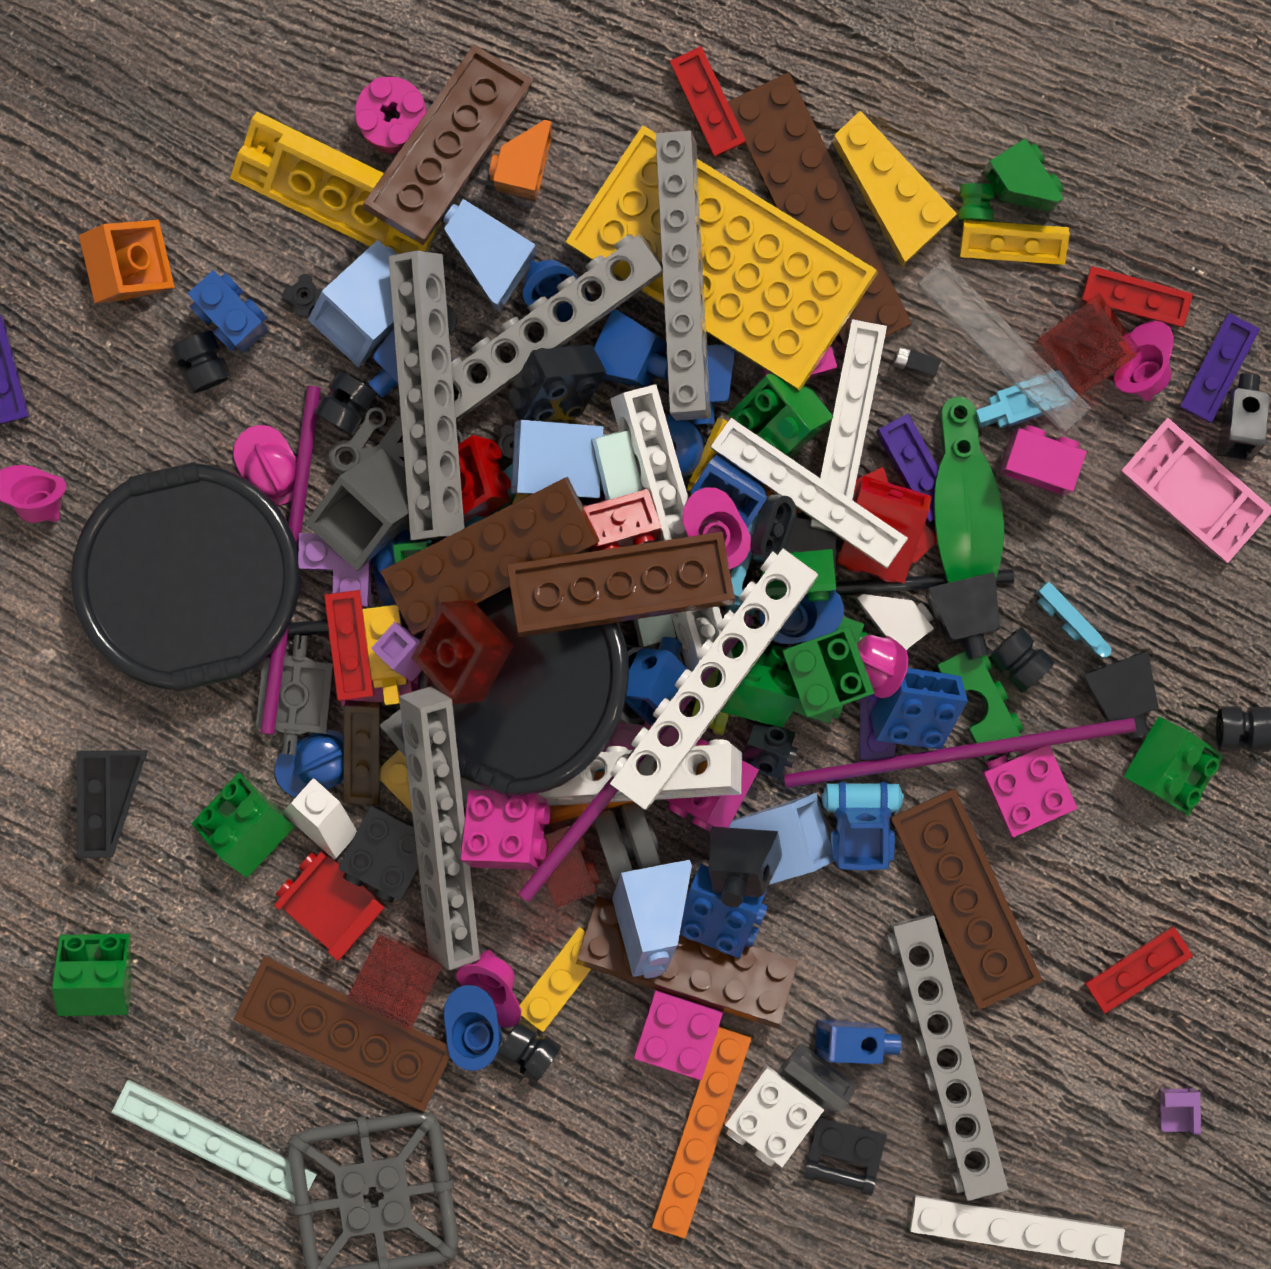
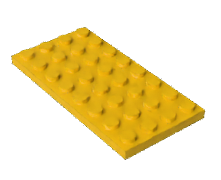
(767, 278)

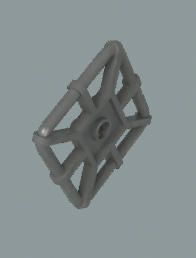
(388, 1177)

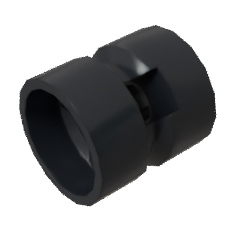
(201, 362)
(339, 414)
(1021, 659)
(1242, 728)
(528, 1050)

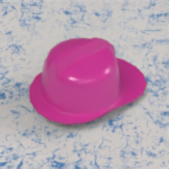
(1150, 369)
(266, 462)
(32, 493)
(713, 512)
(885, 663)
(498, 981)

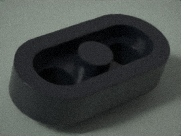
(773, 527)

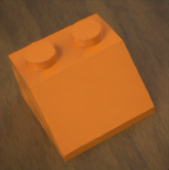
(522, 162)
(126, 260)

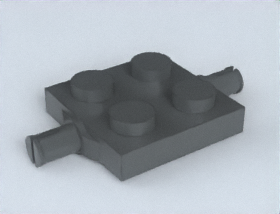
(303, 695)

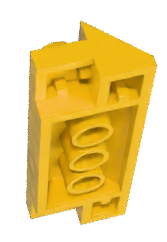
(316, 182)

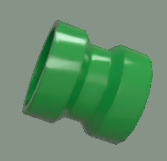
(976, 202)

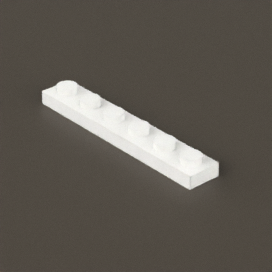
(852, 408)
(809, 493)
(1017, 1229)

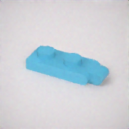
(1075, 624)

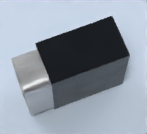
(917, 362)

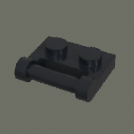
(848, 1144)

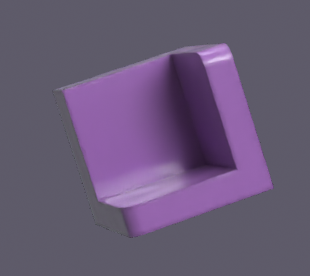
(397, 649)
(1180, 1110)

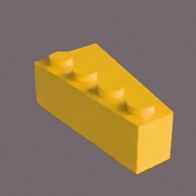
(892, 188)

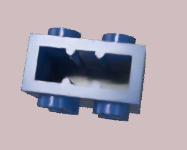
(219, 301)
(920, 710)
(718, 925)

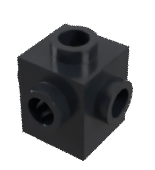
(770, 749)

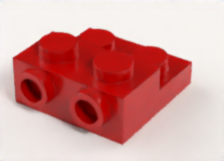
(482, 481)

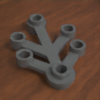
(355, 445)

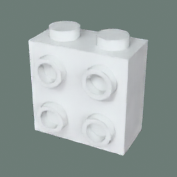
(772, 1117)

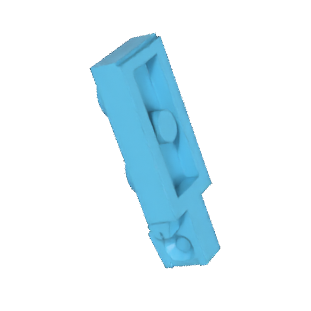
(1009, 408)

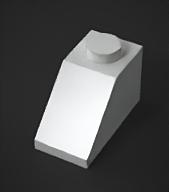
(897, 618)
(321, 818)

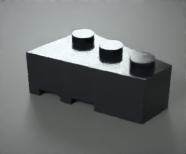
(104, 795)

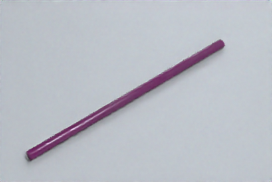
(295, 522)
(960, 752)
(596, 807)

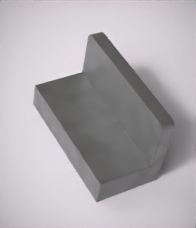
(817, 1079)

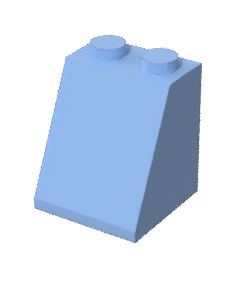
(489, 250)
(357, 305)
(555, 451)
(801, 833)
(650, 914)

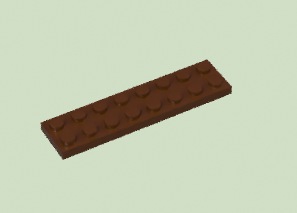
(811, 190)

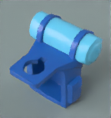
(863, 823)

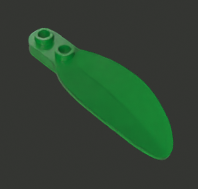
(966, 499)

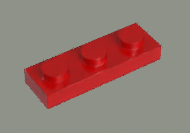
(707, 101)
(1138, 297)
(349, 645)
(1138, 969)

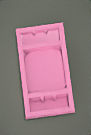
(1196, 490)

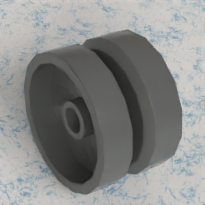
(629, 841)

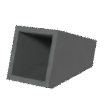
(363, 509)

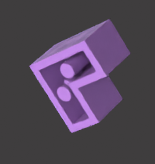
(319, 556)

